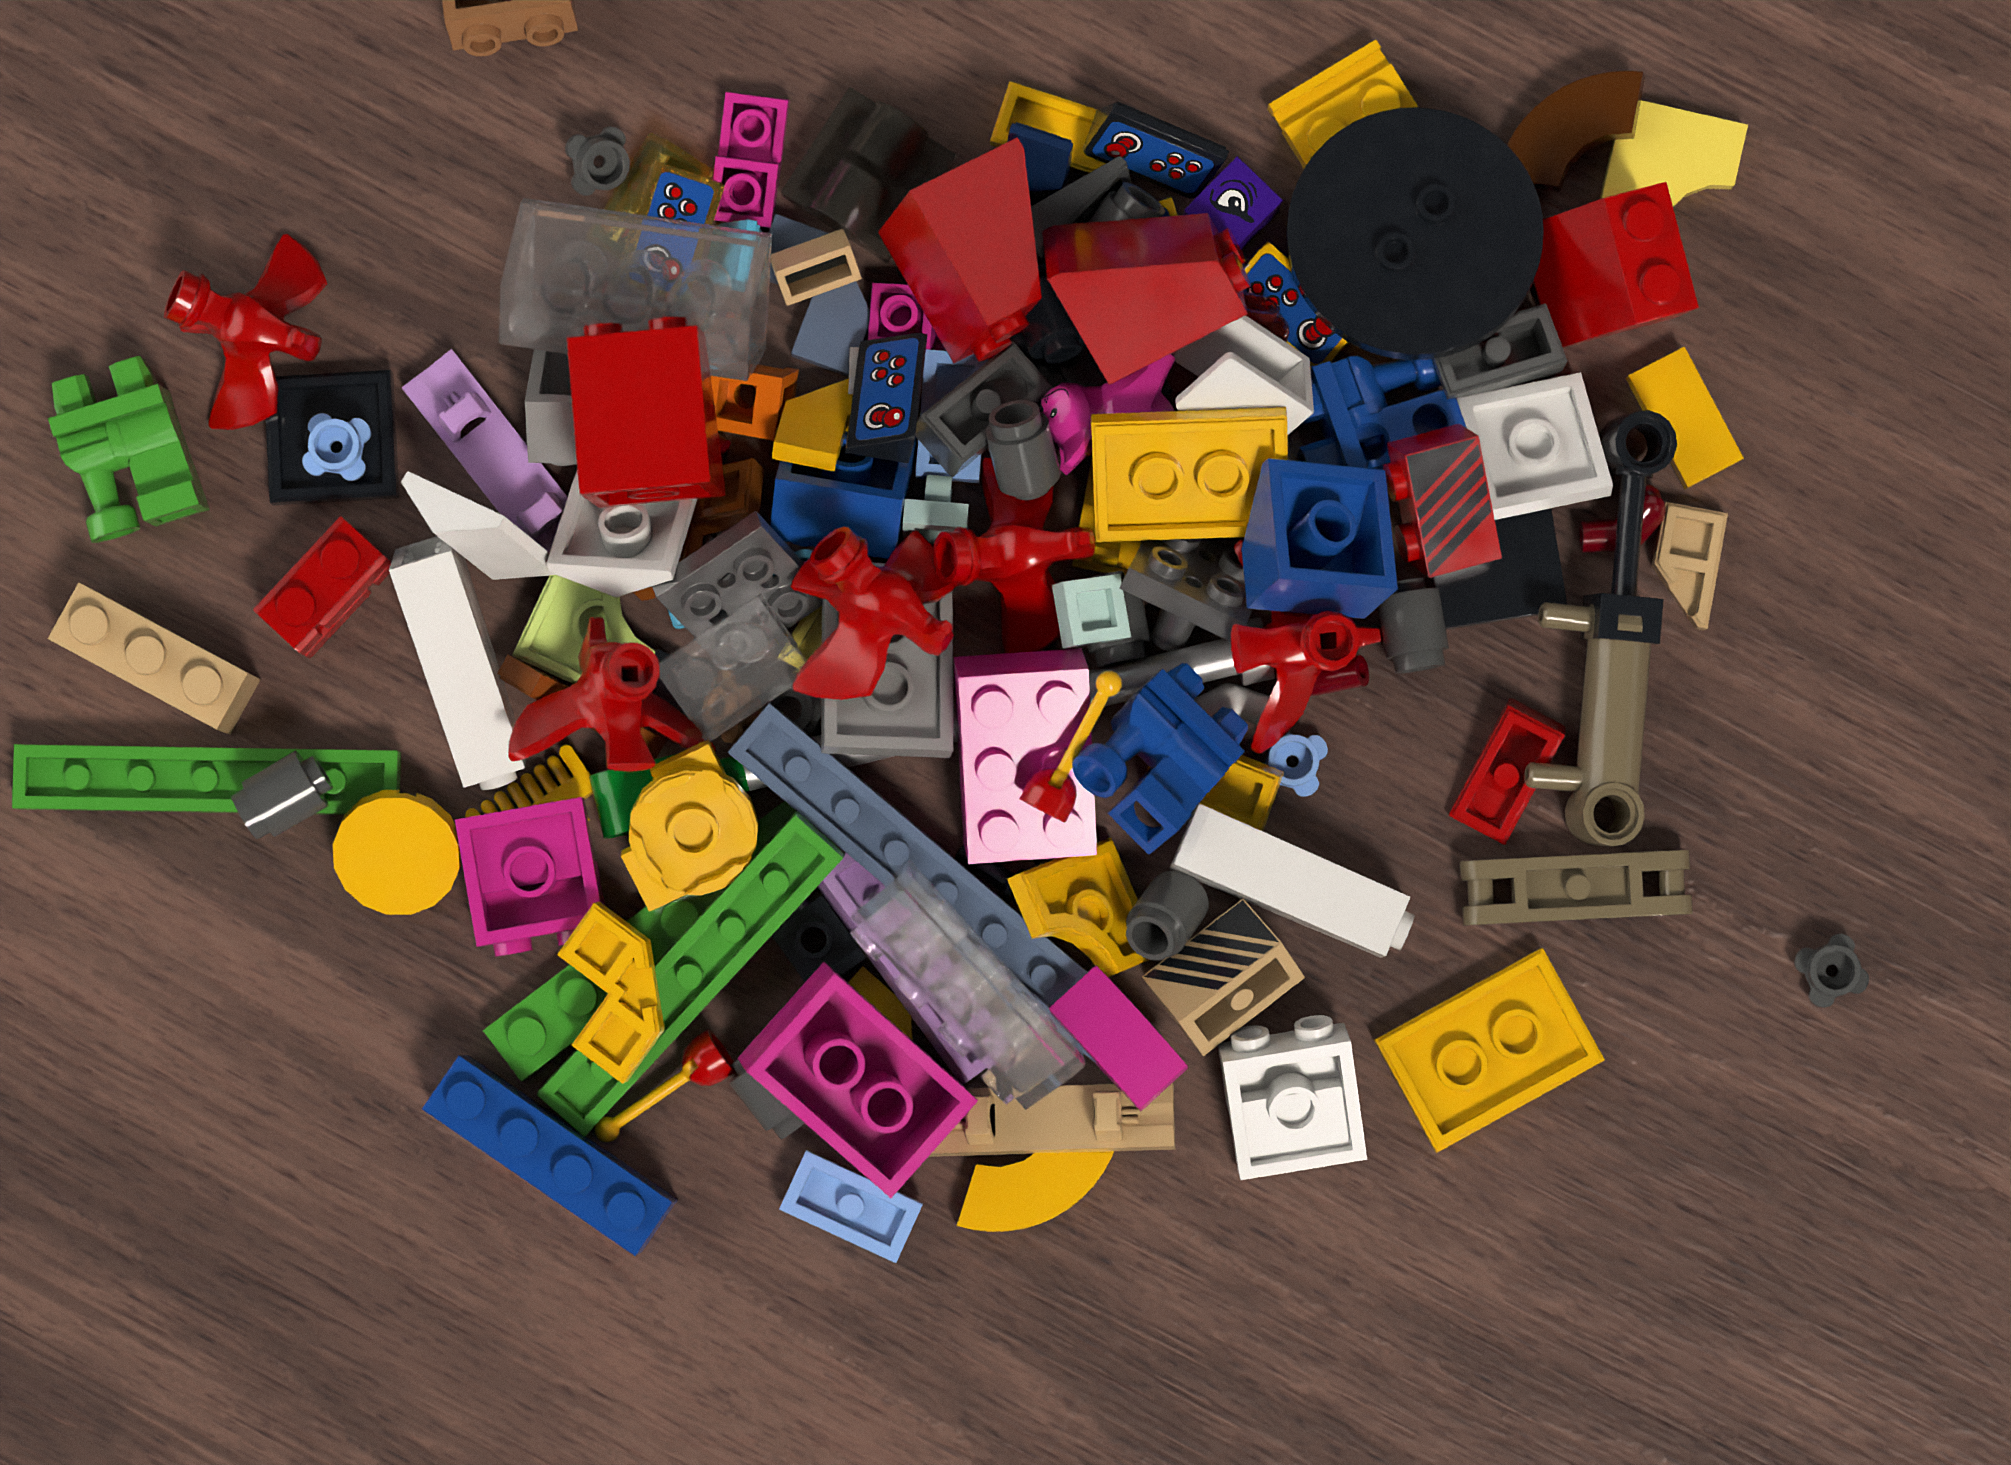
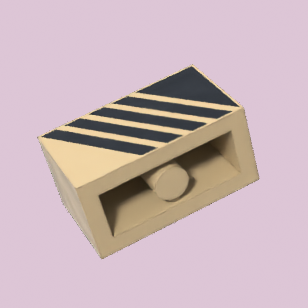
(1223, 977)

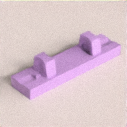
(491, 451)

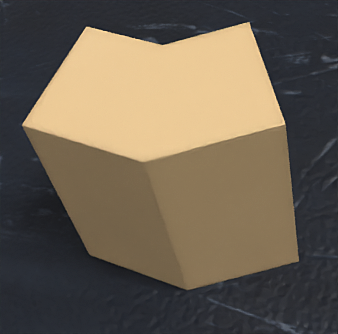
(811, 254)

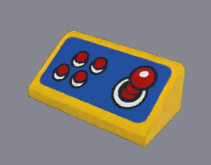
(1273, 278)

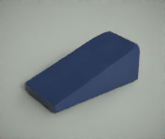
(1046, 160)

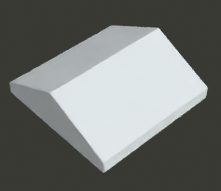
(477, 532)
(619, 545)

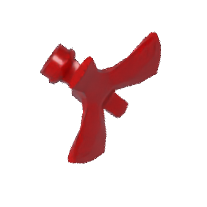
(251, 328)
(1016, 560)
(871, 609)
(1299, 650)
(611, 698)

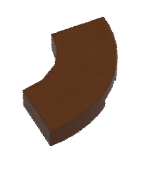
(1574, 121)

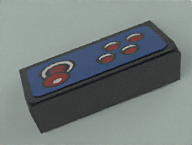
(1154, 149)
(886, 397)

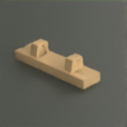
(1063, 1121)

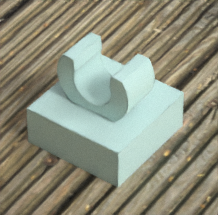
(935, 512)
(1091, 611)

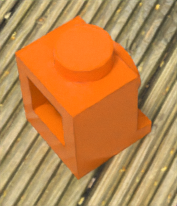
(762, 419)

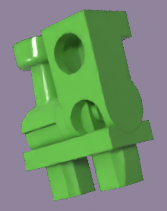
(124, 432)

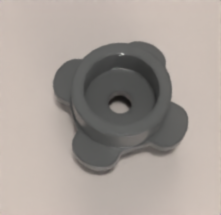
(614, 166)
(1849, 972)

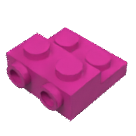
(528, 873)

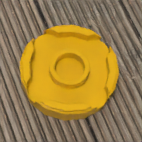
(693, 830)
(397, 852)

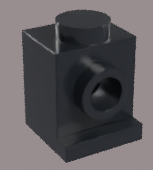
(840, 951)

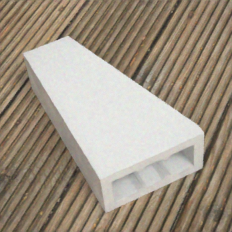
(457, 660)
(1292, 882)

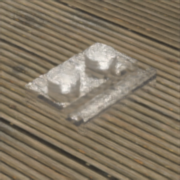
(733, 668)

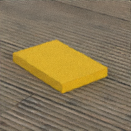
(1181, 471)
(1489, 1050)

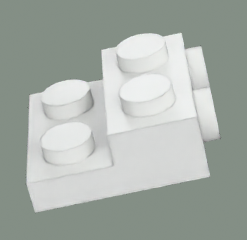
(1292, 1098)

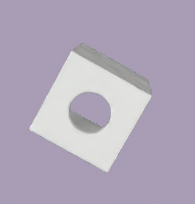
(1246, 369)

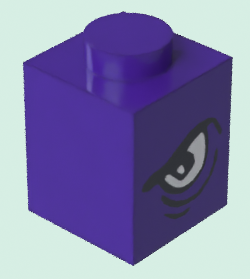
(1237, 202)

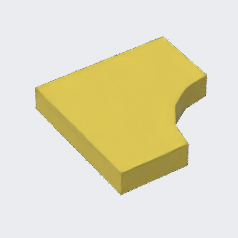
(1675, 148)

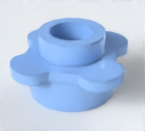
(327, 431)
(1309, 753)

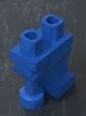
(1357, 417)
(1177, 742)

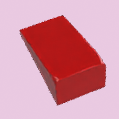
(1496, 785)

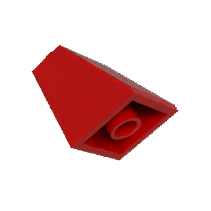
(970, 251)
(1614, 266)
(1145, 285)
(644, 414)

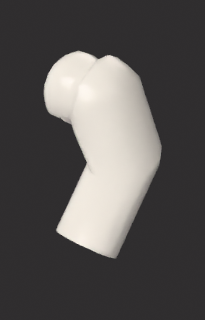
(1243, 701)

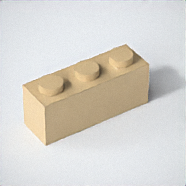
(154, 659)

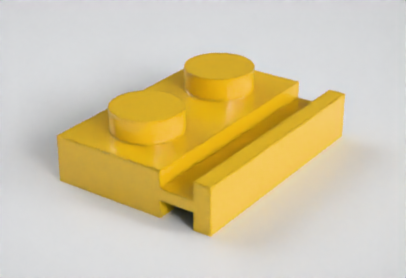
(1336, 98)

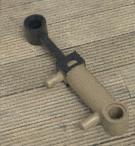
(1618, 654)

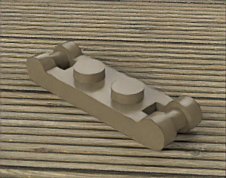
(1576, 887)

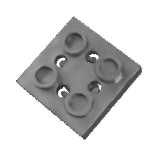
(731, 573)
(1192, 586)

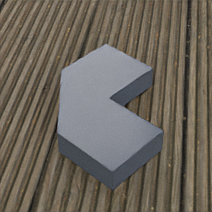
(833, 318)

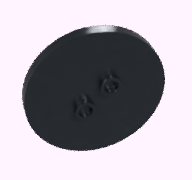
(1414, 233)

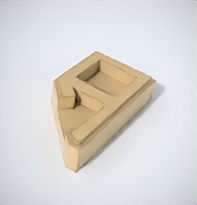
(1689, 558)

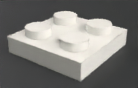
(1538, 445)

